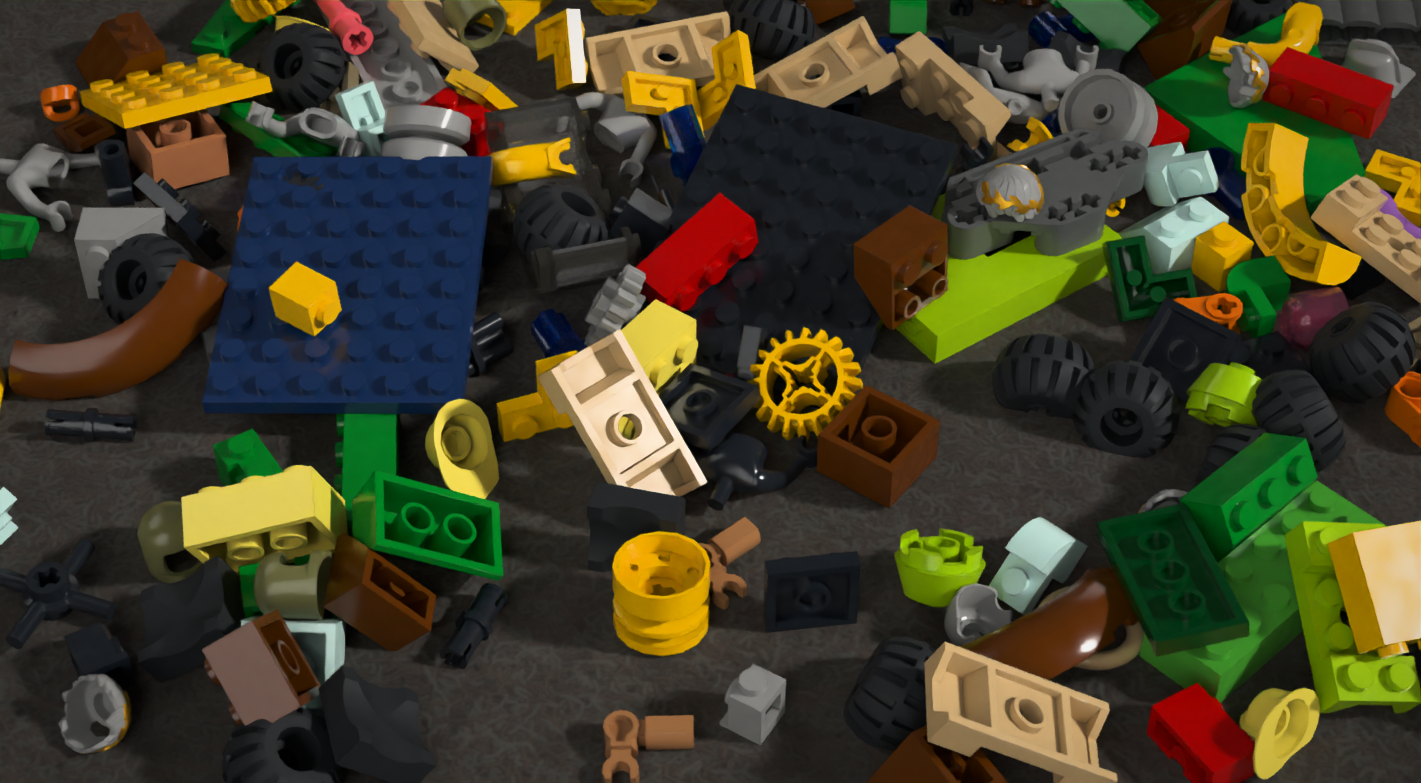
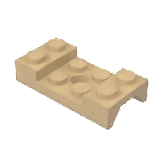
(637, 51)
(844, 60)
(941, 86)
(1355, 219)
(598, 390)
(978, 705)

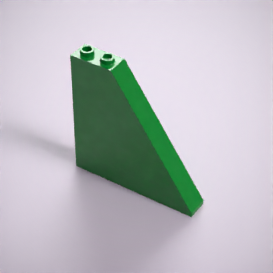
(1200, 101)

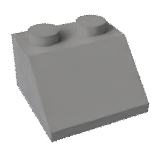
(106, 229)

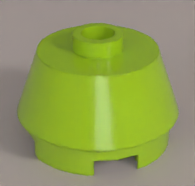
(1224, 395)
(937, 566)

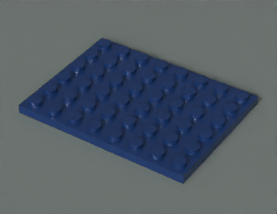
(407, 275)

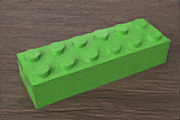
(1266, 592)

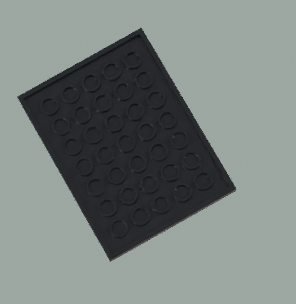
(814, 191)

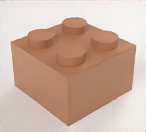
(180, 149)

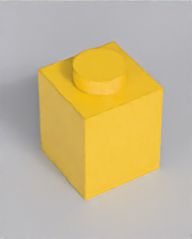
(1218, 253)
(305, 299)

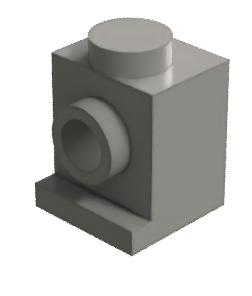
(754, 703)

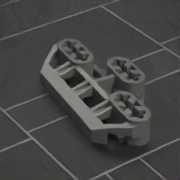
(1077, 185)

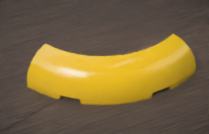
(1278, 209)

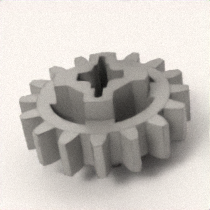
(615, 304)

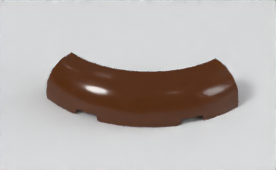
(127, 352)
(1063, 629)

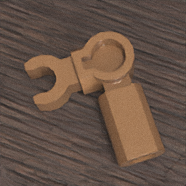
(725, 549)
(625, 733)

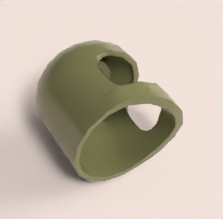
(467, 12)
(160, 535)
(293, 590)

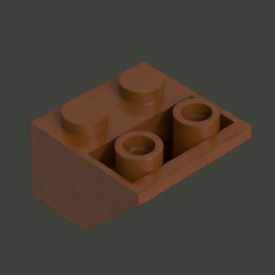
(903, 265)
(377, 596)
(926, 762)

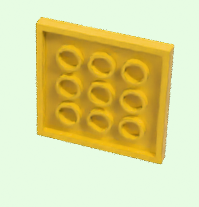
(174, 91)

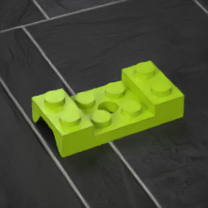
(1338, 671)

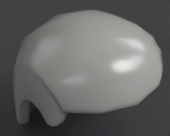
(974, 611)

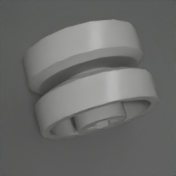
(1109, 104)
(424, 132)

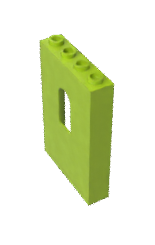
(999, 291)

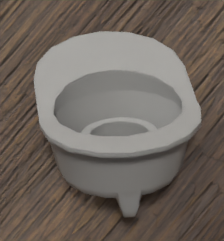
(1378, 61)

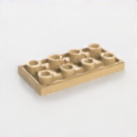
(432, 33)

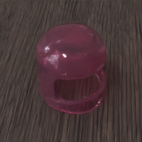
(1308, 311)

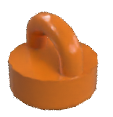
(58, 97)

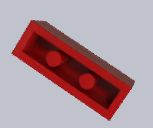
(1328, 93)
(698, 254)

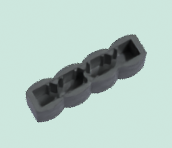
(1386, 20)

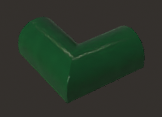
(1132, 282)

